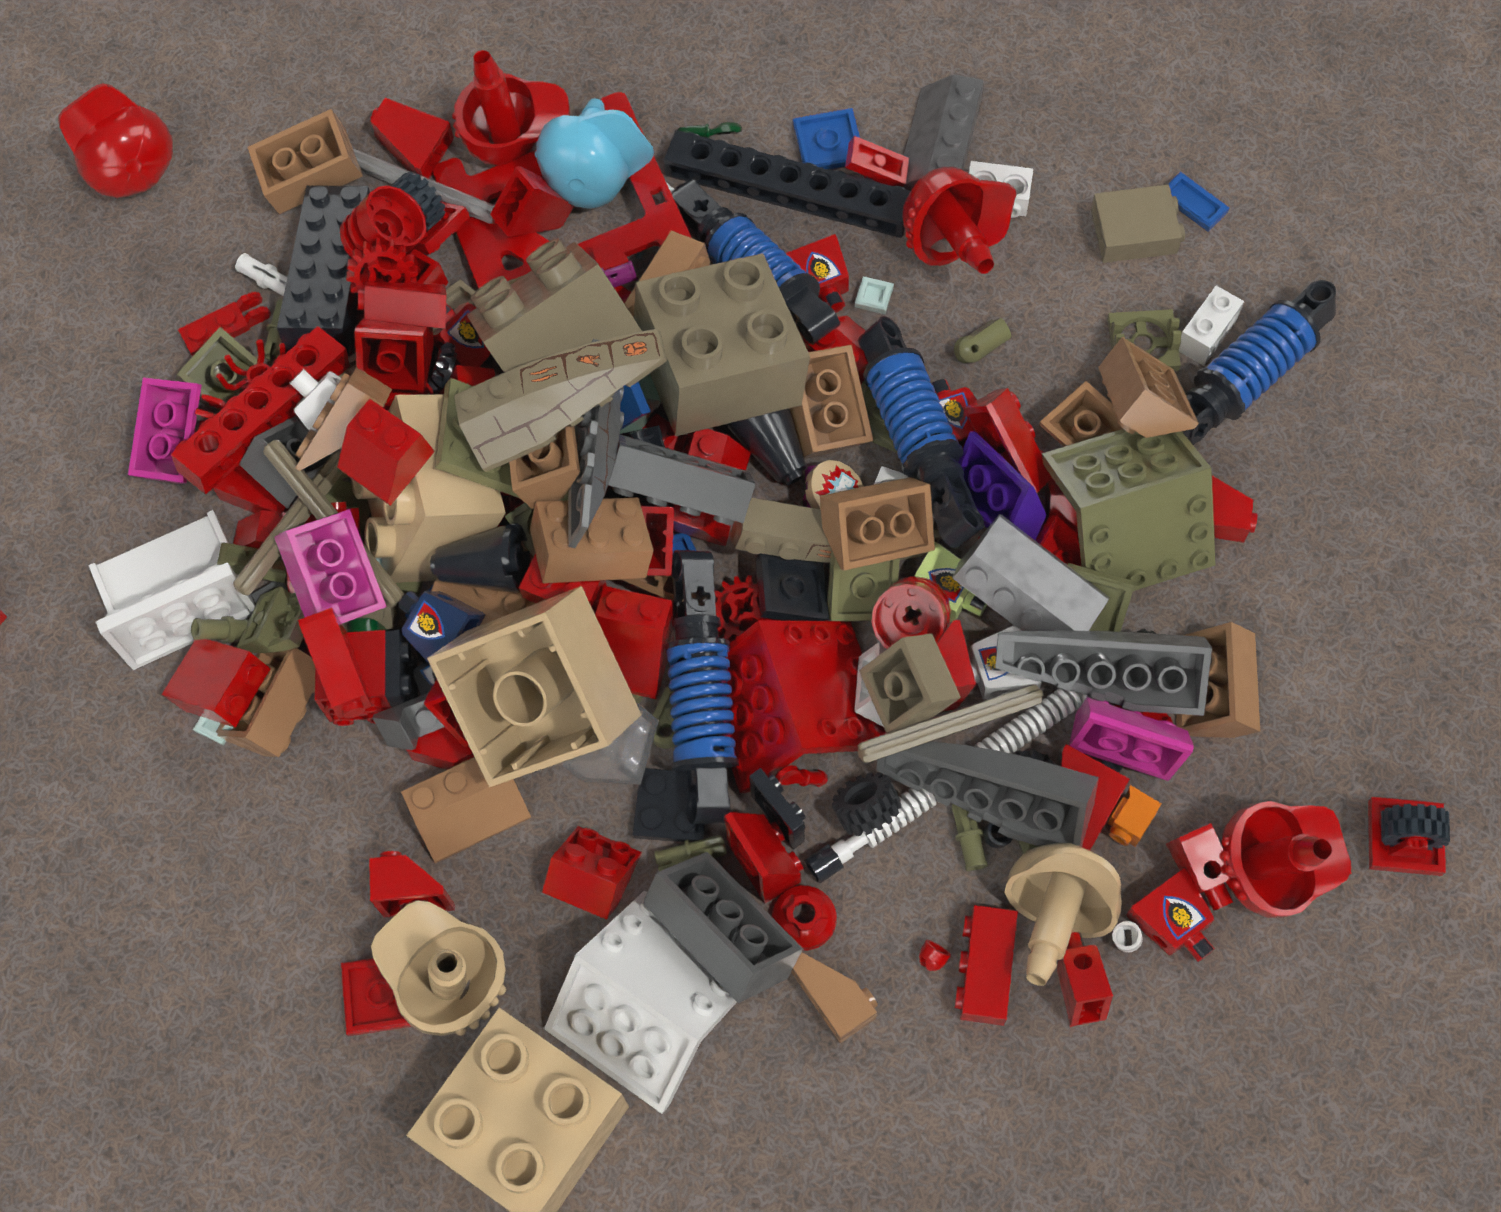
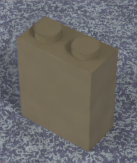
(1137, 223)

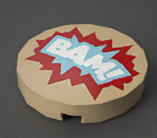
(830, 478)

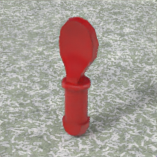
(803, 777)

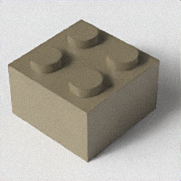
(909, 682)

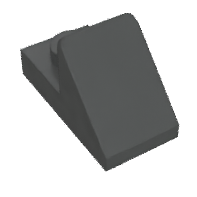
(406, 723)

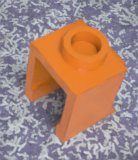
(1132, 817)

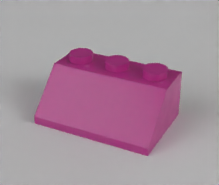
(162, 422)
(330, 568)
(1130, 739)

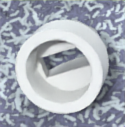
(1120, 939)

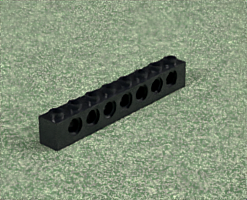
(800, 195)

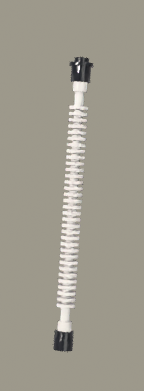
(1014, 735)

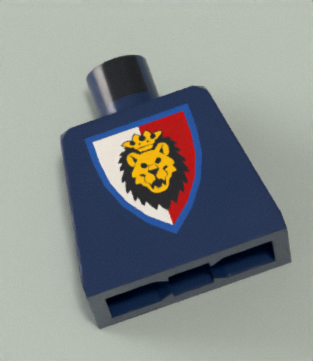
(436, 620)

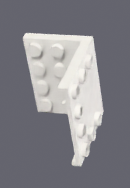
(165, 586)
(638, 1005)

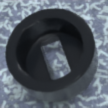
(995, 842)

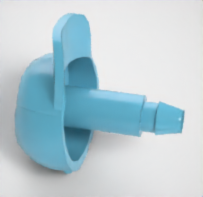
(591, 154)

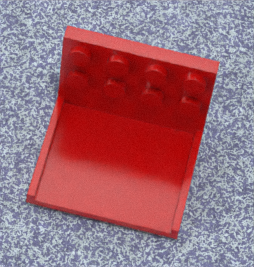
(794, 694)

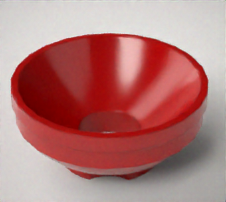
(810, 934)

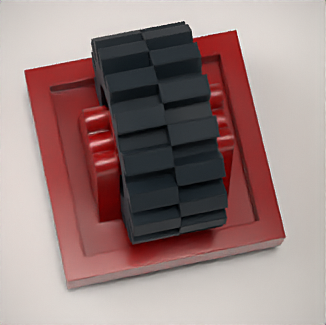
(440, 217)
(1407, 836)

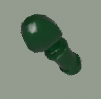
(705, 131)

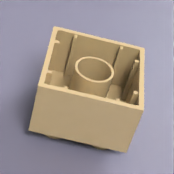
(432, 507)
(535, 687)
(519, 1118)

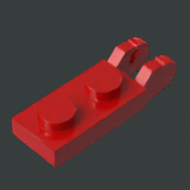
(228, 318)

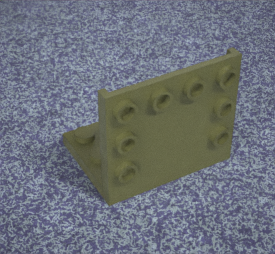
(1138, 504)

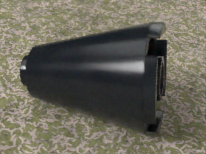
(773, 443)
(485, 560)

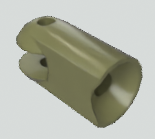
(982, 341)

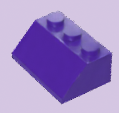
(999, 487)

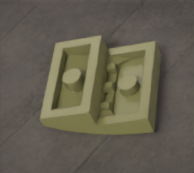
(273, 623)

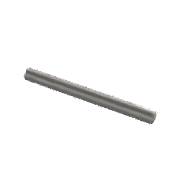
(390, 173)

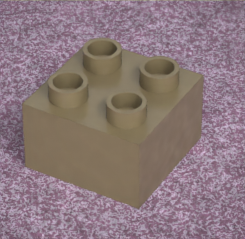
(549, 309)
(724, 343)

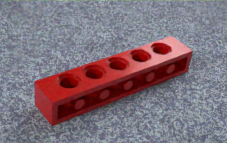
(210, 468)

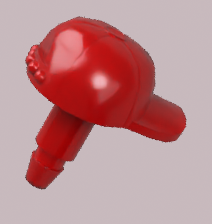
(500, 106)
(116, 142)
(963, 211)
(1283, 856)

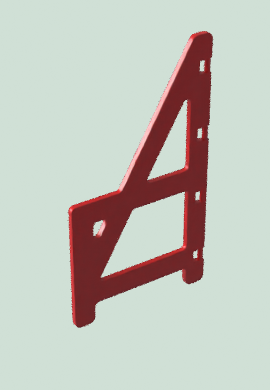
(487, 243)

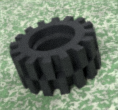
(866, 804)

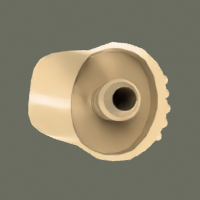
(1063, 893)
(428, 963)

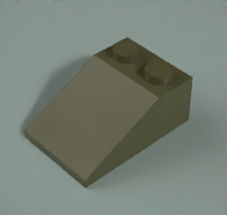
(210, 361)

